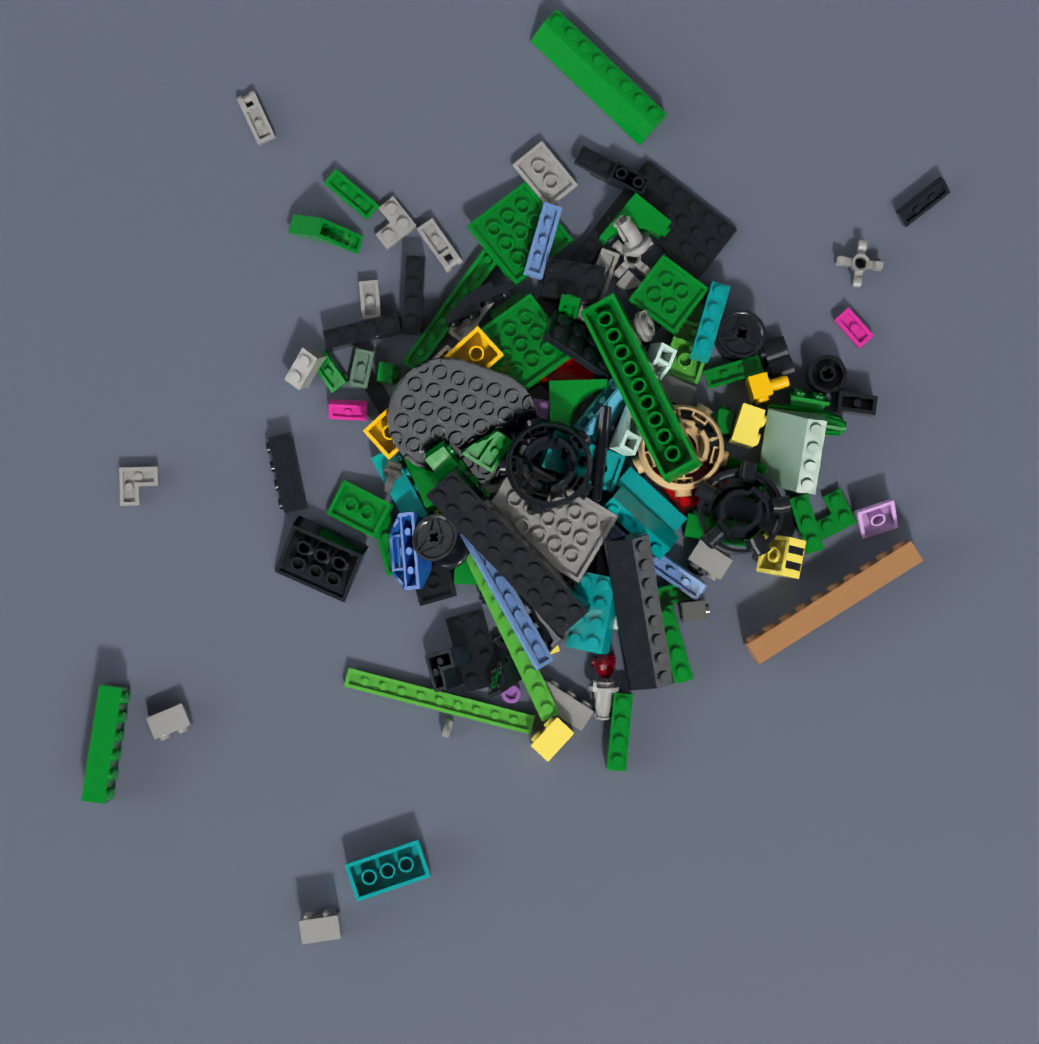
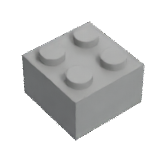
(321, 926)

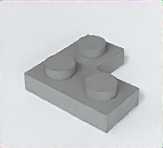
(399, 223)
(132, 479)

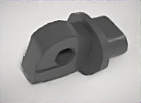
(392, 472)

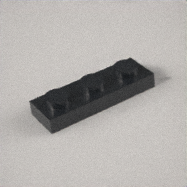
(922, 201)

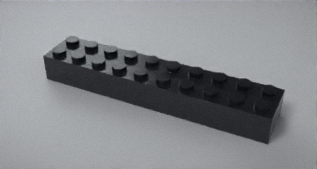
(508, 550)

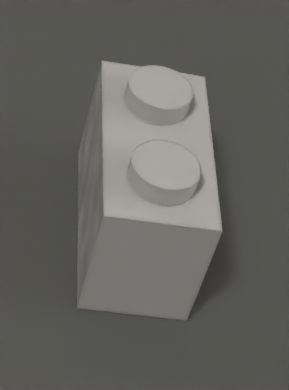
(305, 367)
(709, 560)
(169, 721)

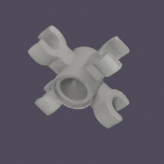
(643, 268)
(858, 272)

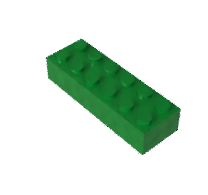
(105, 743)

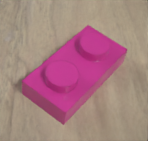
(853, 328)
(348, 409)

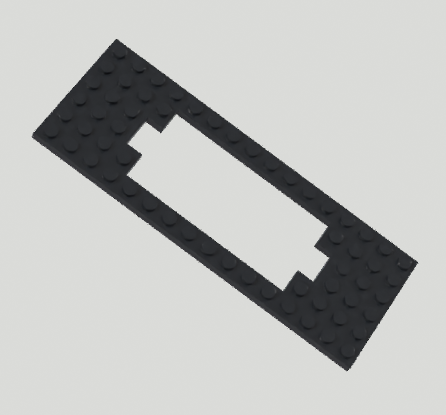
(692, 244)

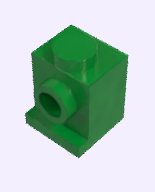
(387, 373)
(724, 420)

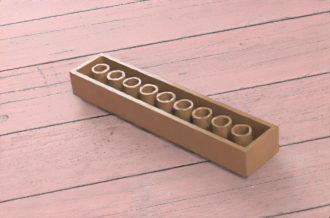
(833, 602)

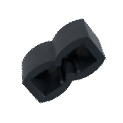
(777, 358)

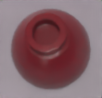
(604, 664)

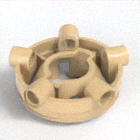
(717, 457)

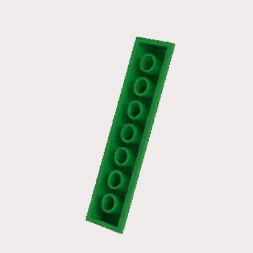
(598, 77)

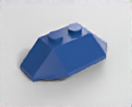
(406, 565)

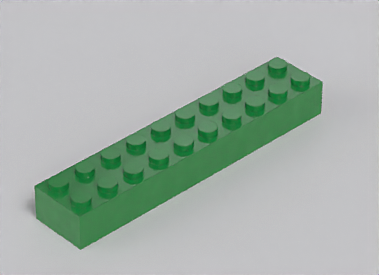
(641, 388)

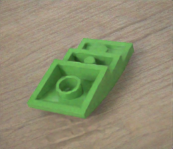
(682, 341)

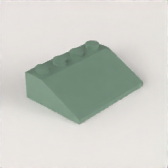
(793, 448)

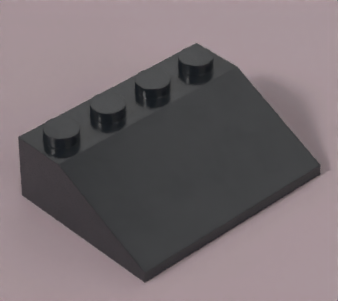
(321, 558)

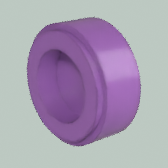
(512, 694)

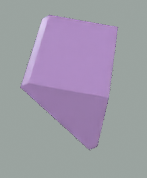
(876, 519)

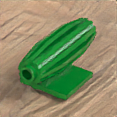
(813, 403)

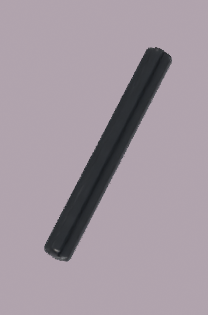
(601, 453)

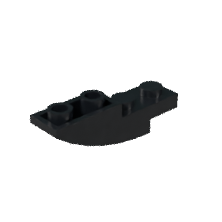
(611, 172)
(470, 305)

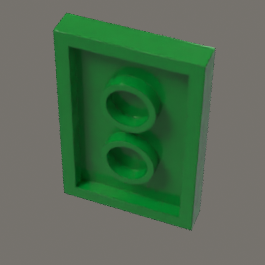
(360, 509)

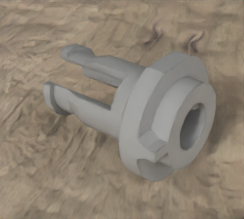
(635, 242)
(644, 326)
(603, 695)

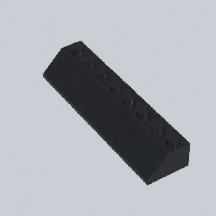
(638, 611)

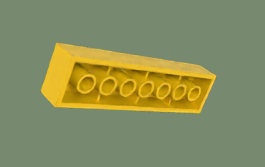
(473, 348)

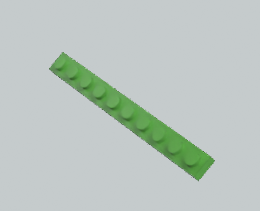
(532, 678)
(439, 701)

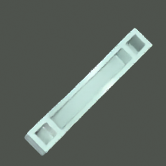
(627, 436)

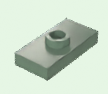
(361, 368)

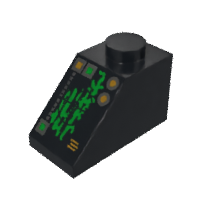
(503, 677)

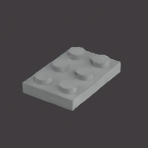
(545, 174)

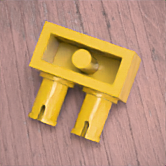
(761, 387)

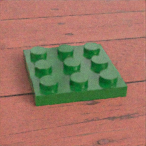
(668, 294)

